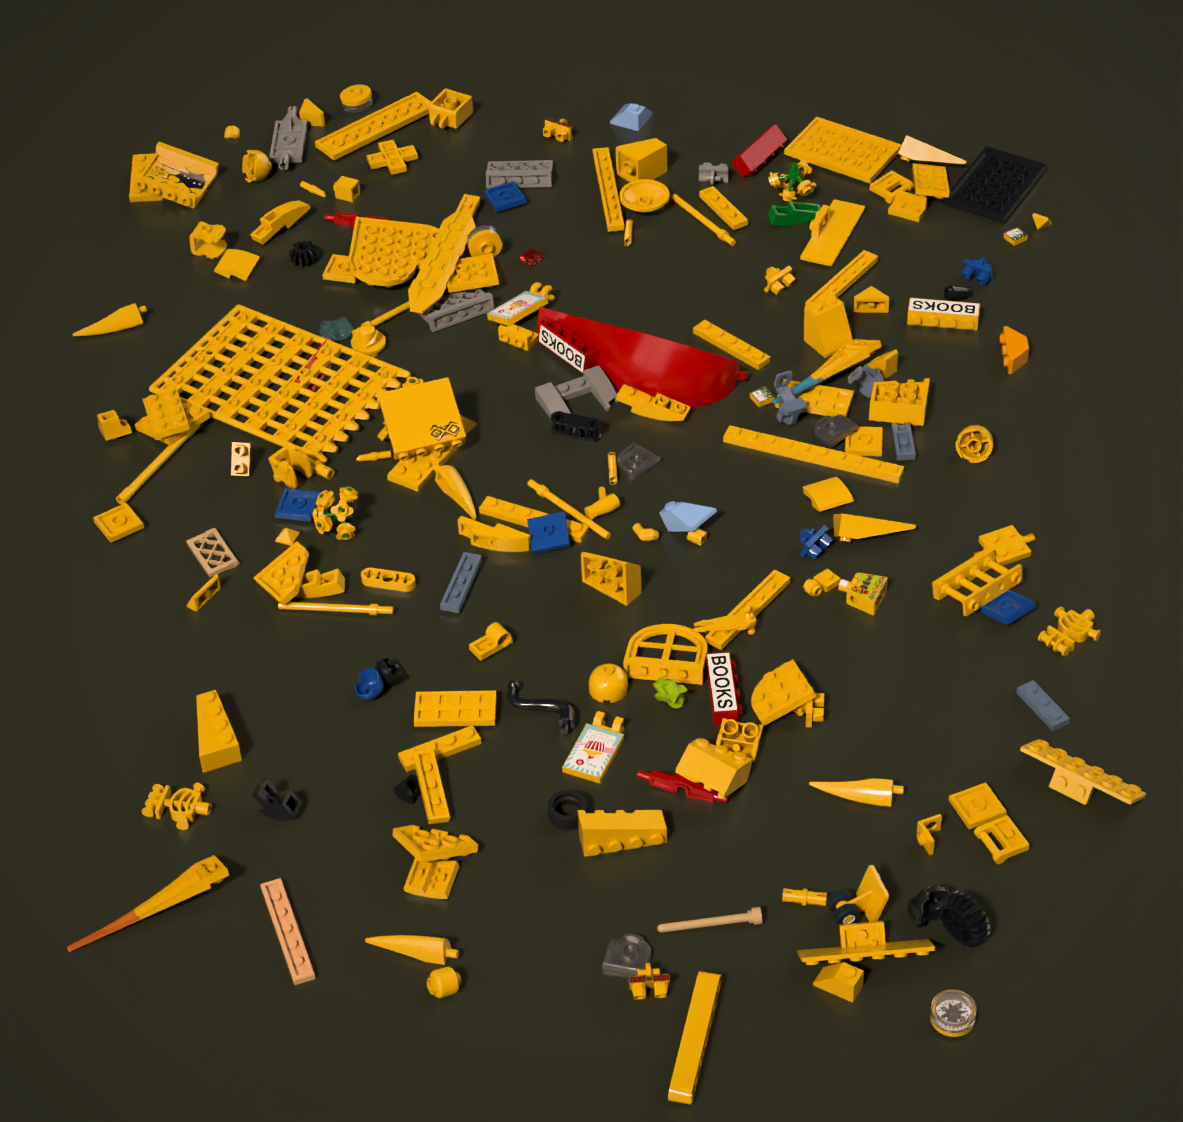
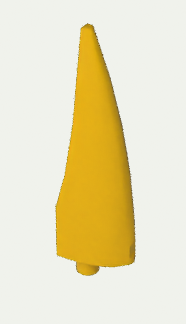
(119, 320)
(454, 486)
(867, 791)
(423, 948)

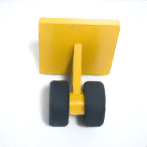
(870, 899)

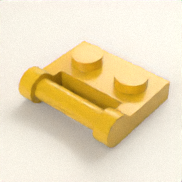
(889, 182)
(1006, 834)

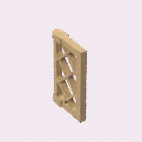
(221, 565)

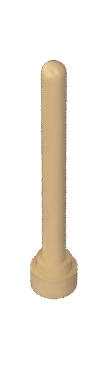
(752, 916)

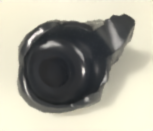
(925, 904)

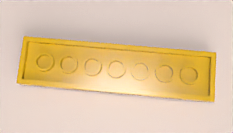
(374, 126)

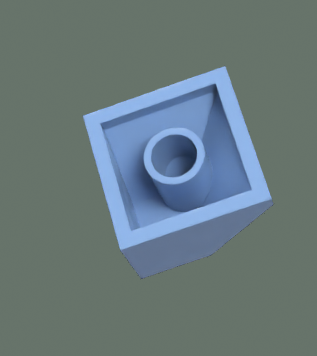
(632, 116)
(685, 516)

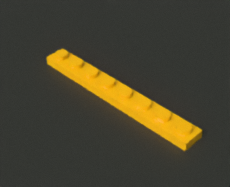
(608, 189)

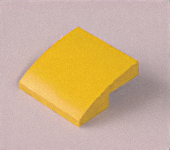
(237, 263)
(828, 494)
(431, 878)

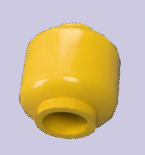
(443, 982)

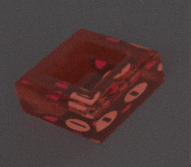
(532, 257)

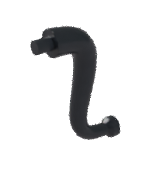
(566, 711)

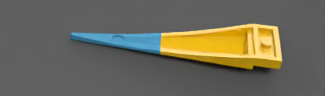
(846, 357)

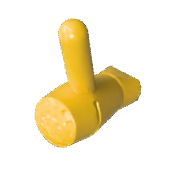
(603, 506)

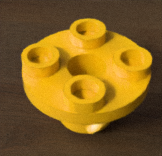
(368, 340)

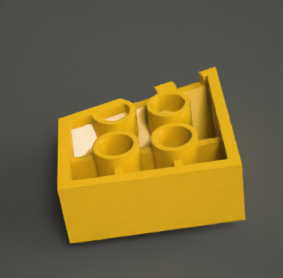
(899, 402)
(612, 577)
(714, 767)

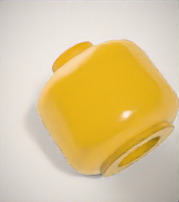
(232, 132)

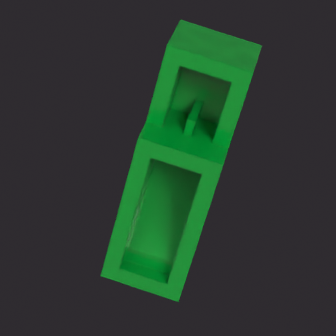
(793, 213)

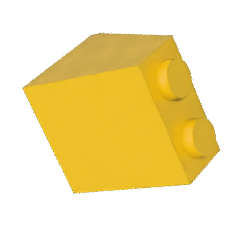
(641, 160)
(826, 325)

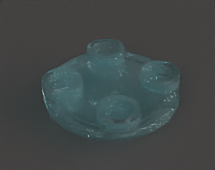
(336, 329)

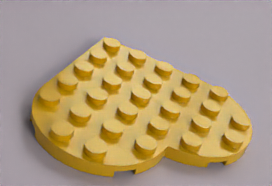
(388, 250)

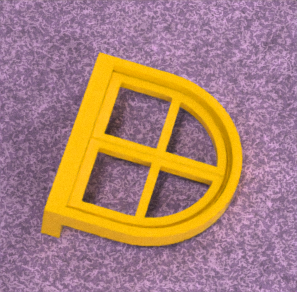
(654, 668)

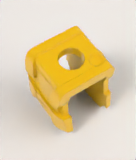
(207, 240)
(284, 470)

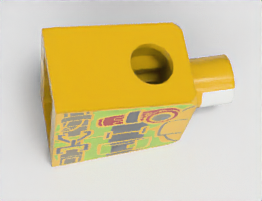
(864, 591)

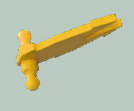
(730, 622)

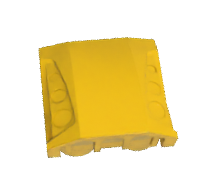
(740, 737)

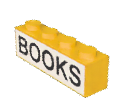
(943, 313)

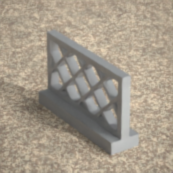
(523, 178)
(462, 310)

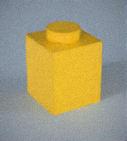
(346, 189)

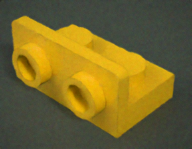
(908, 206)
(518, 336)

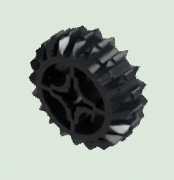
(964, 919)

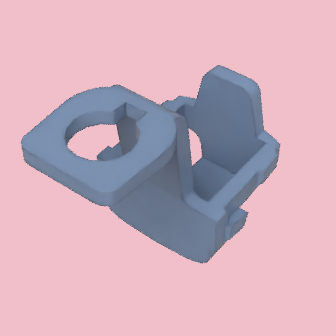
(866, 377)
(792, 407)

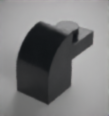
(275, 804)

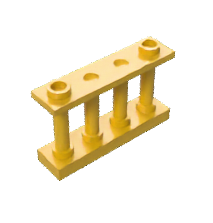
(968, 571)

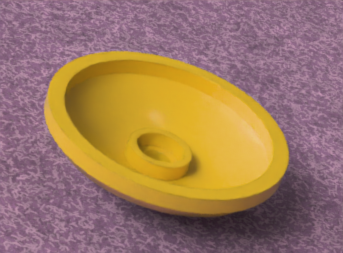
(644, 195)

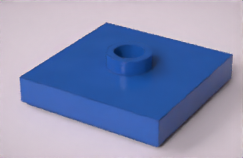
(505, 196)
(297, 504)
(548, 532)
(1008, 607)

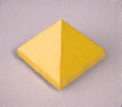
(1041, 221)
(287, 536)

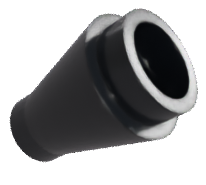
(955, 293)

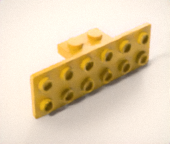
(831, 231)
(1078, 779)
(862, 941)

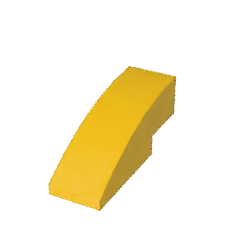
(321, 585)

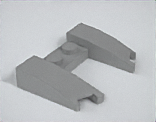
(593, 380)

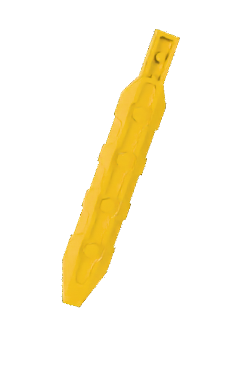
(443, 256)

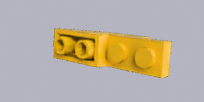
(281, 216)
(656, 407)
(494, 538)

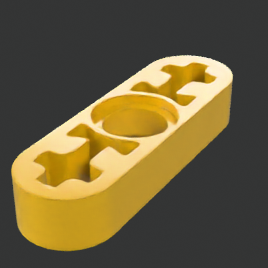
(375, 578)

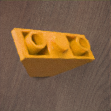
(1014, 348)

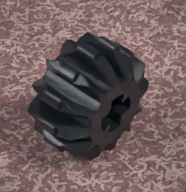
(303, 253)

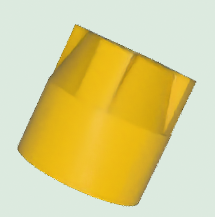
(697, 536)

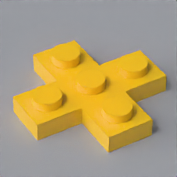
(392, 157)

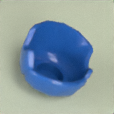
(369, 685)

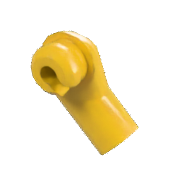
(645, 534)

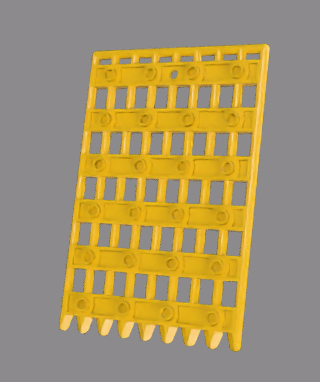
(279, 400)

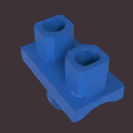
(978, 268)
(811, 541)

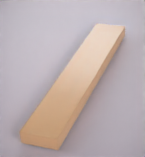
(287, 931)

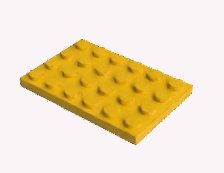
(843, 149)

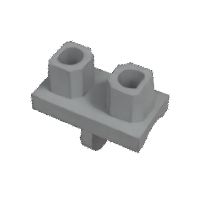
(714, 173)

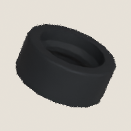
(561, 798)

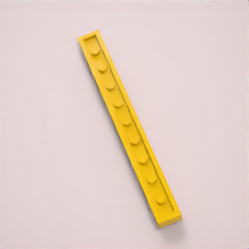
(813, 454)

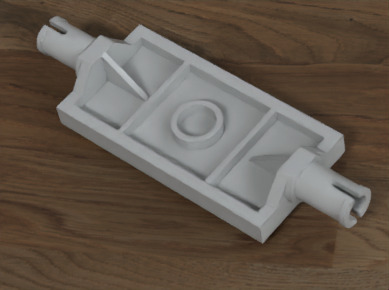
(288, 140)

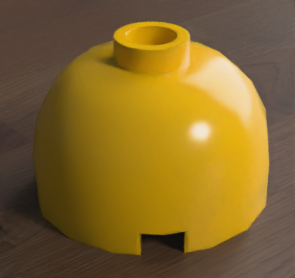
(256, 166)
(974, 443)
(608, 683)

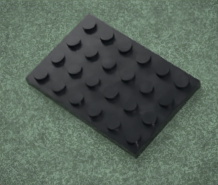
(994, 184)

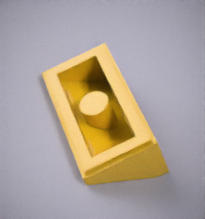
(205, 594)

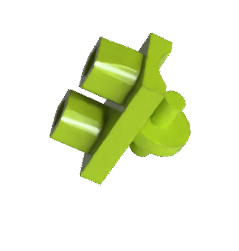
(670, 692)

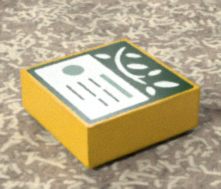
(1015, 236)
(762, 397)

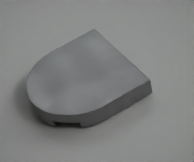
(833, 429)
(637, 461)
(627, 954)

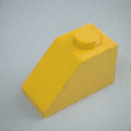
(841, 980)

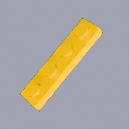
(723, 208)
(443, 746)
(431, 786)

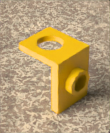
(923, 834)

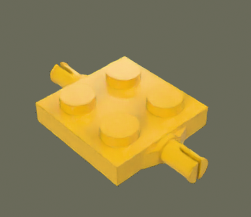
(1007, 545)

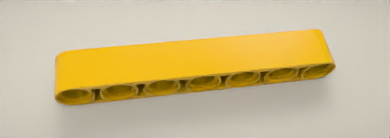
(694, 1038)

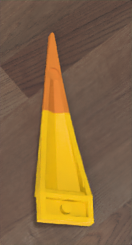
(188, 885)

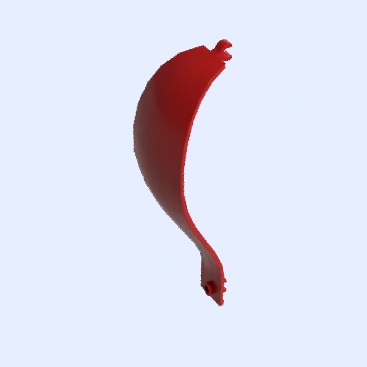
(654, 362)

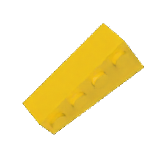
(216, 737)
(620, 830)

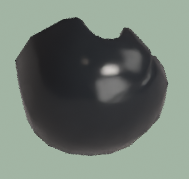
(390, 673)

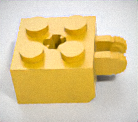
(450, 109)

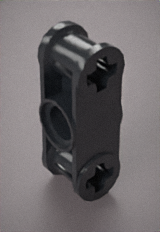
(576, 426)

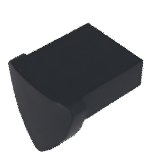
(408, 789)

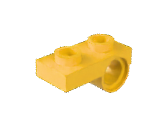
(494, 640)

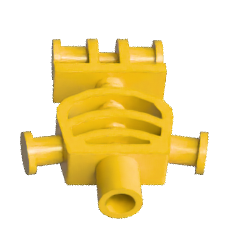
(1071, 629)
(183, 799)

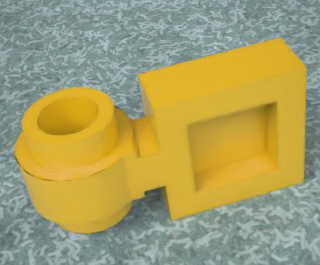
(823, 581)

